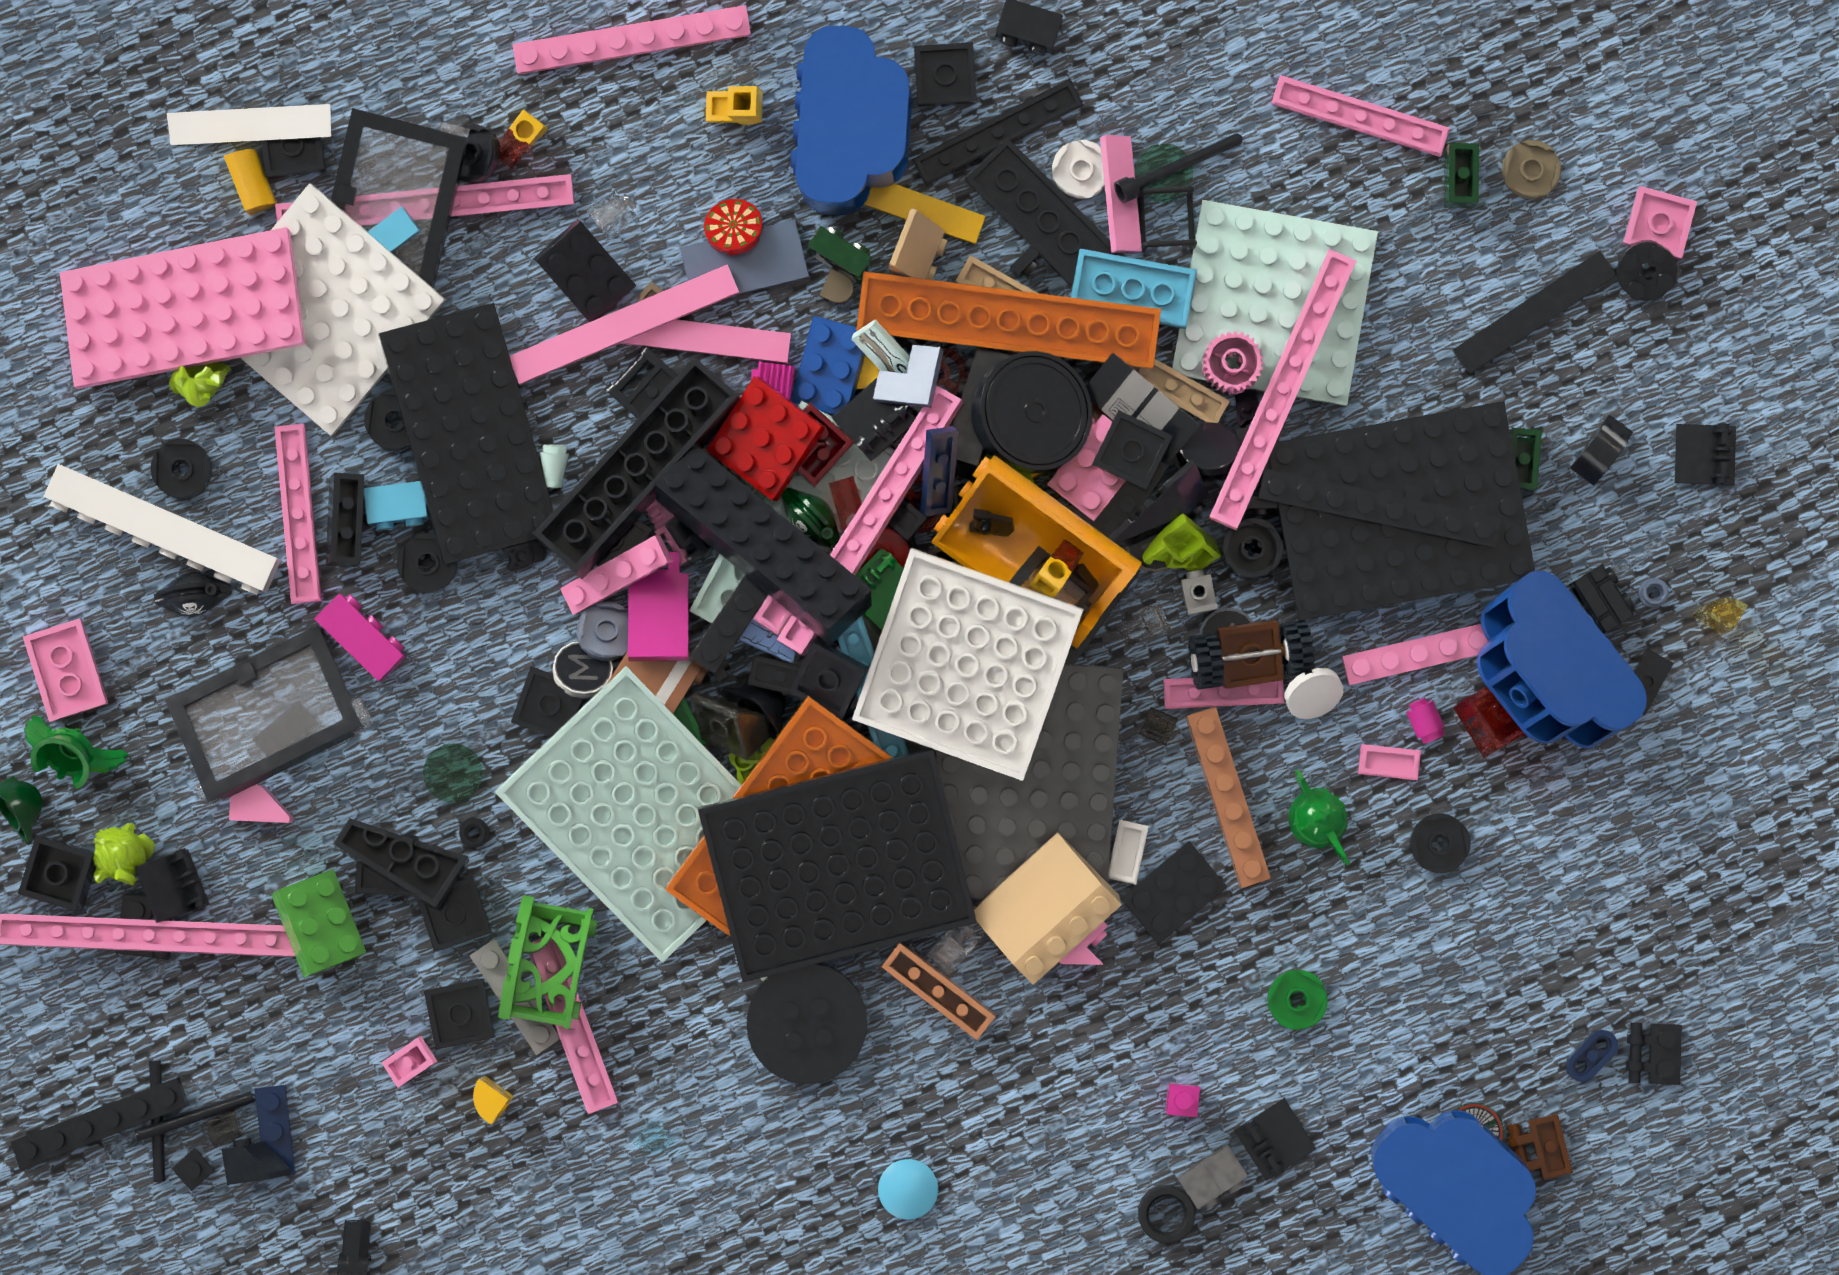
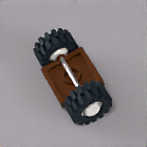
(1251, 654)

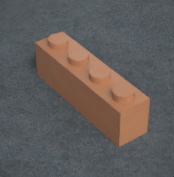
(939, 990)

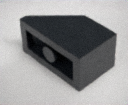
(252, 1162)

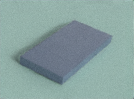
(772, 262)

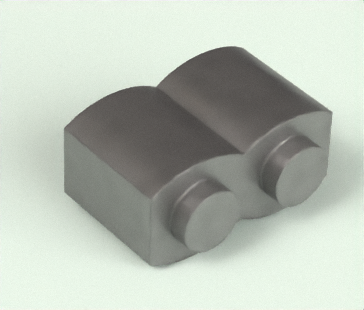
(1213, 1177)

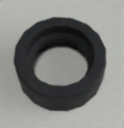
(1187, 1223)

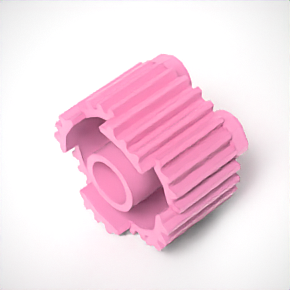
(1249, 360)

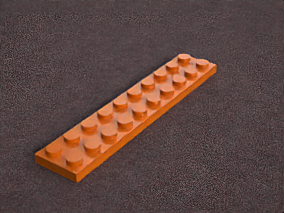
(1009, 319)

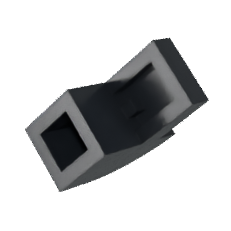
(1602, 450)

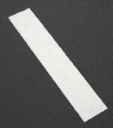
(249, 124)

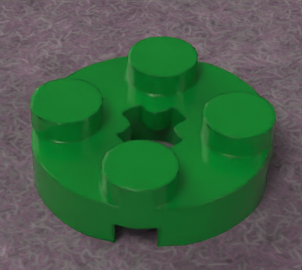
(1313, 994)

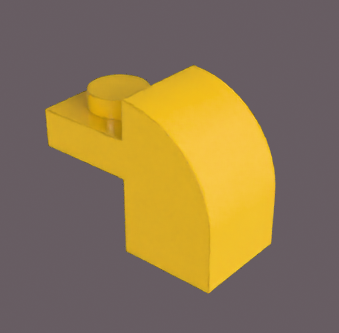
(736, 105)

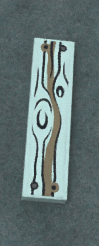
(882, 349)

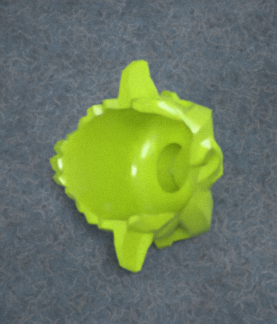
(199, 382)
(120, 852)

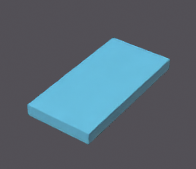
(1136, 283)

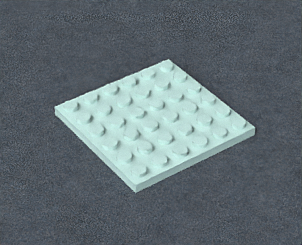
(1232, 296)

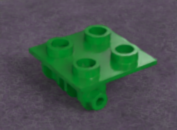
(882, 576)

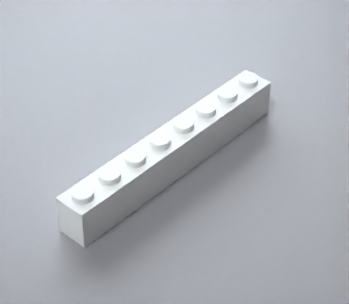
(161, 528)

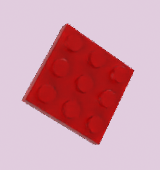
(765, 438)

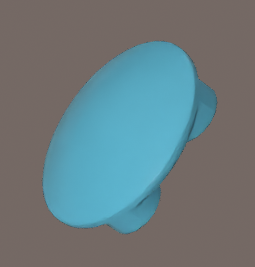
(908, 1189)

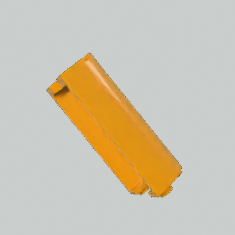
(1037, 522)

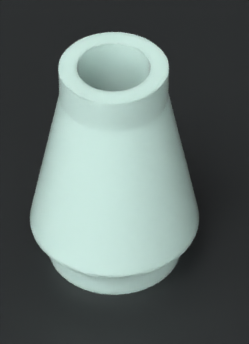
(554, 463)

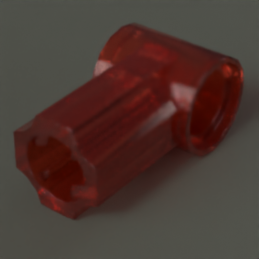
(845, 499)

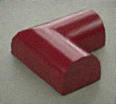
(827, 450)

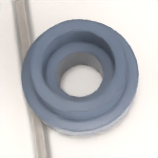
(1660, 586)

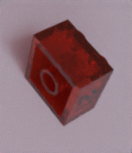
(1487, 722)

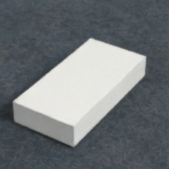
(1127, 852)

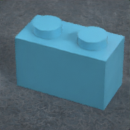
(395, 504)

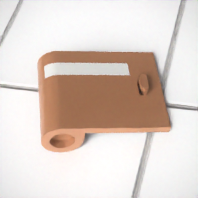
(665, 679)

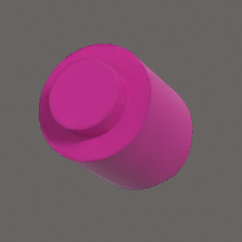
(1425, 720)

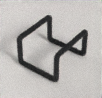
(1191, 242)

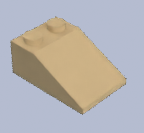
(918, 247)

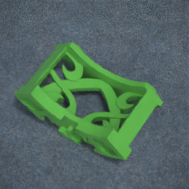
(531, 921)

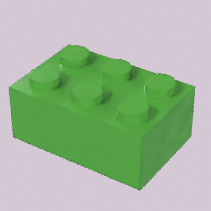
(318, 923)

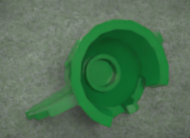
(68, 752)
(1318, 818)

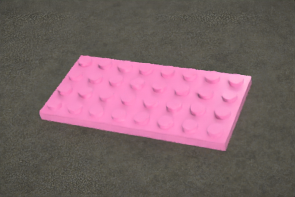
(182, 308)

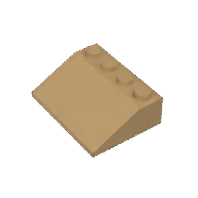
(1046, 908)

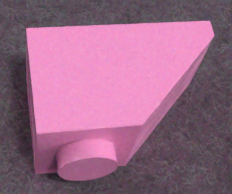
(258, 805)

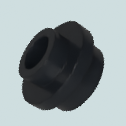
(464, 832)

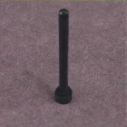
(1128, 188)

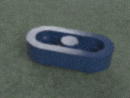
(1593, 1058)

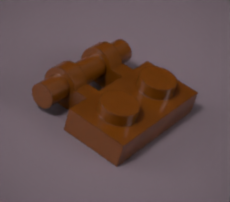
(1547, 1143)

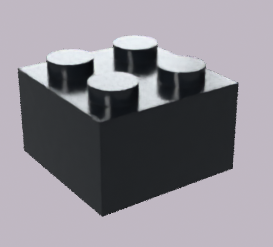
(58, 873)

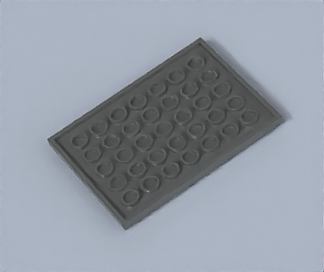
(1064, 790)

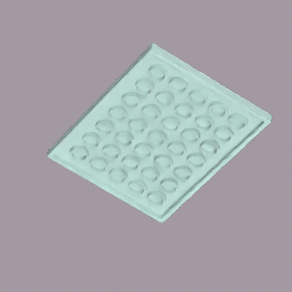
(622, 805)

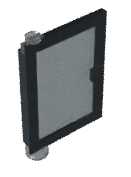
(403, 165)
(266, 715)

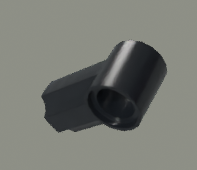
(355, 1249)

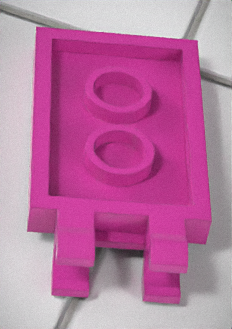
(659, 615)

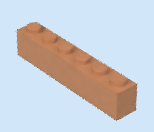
(1227, 797)

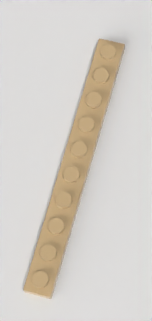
(1177, 387)

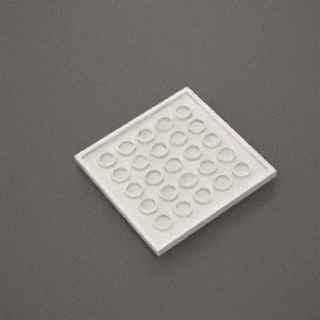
(347, 296)
(967, 664)

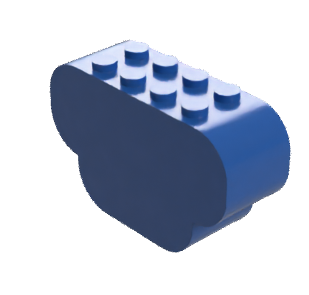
(850, 121)
(1555, 665)
(1460, 1186)

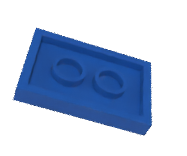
(828, 366)

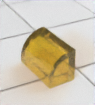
(1720, 614)

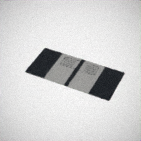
(1122, 388)

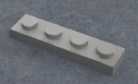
(494, 966)

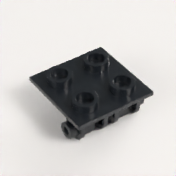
(872, 423)
(1705, 454)
(172, 885)
(1275, 1139)

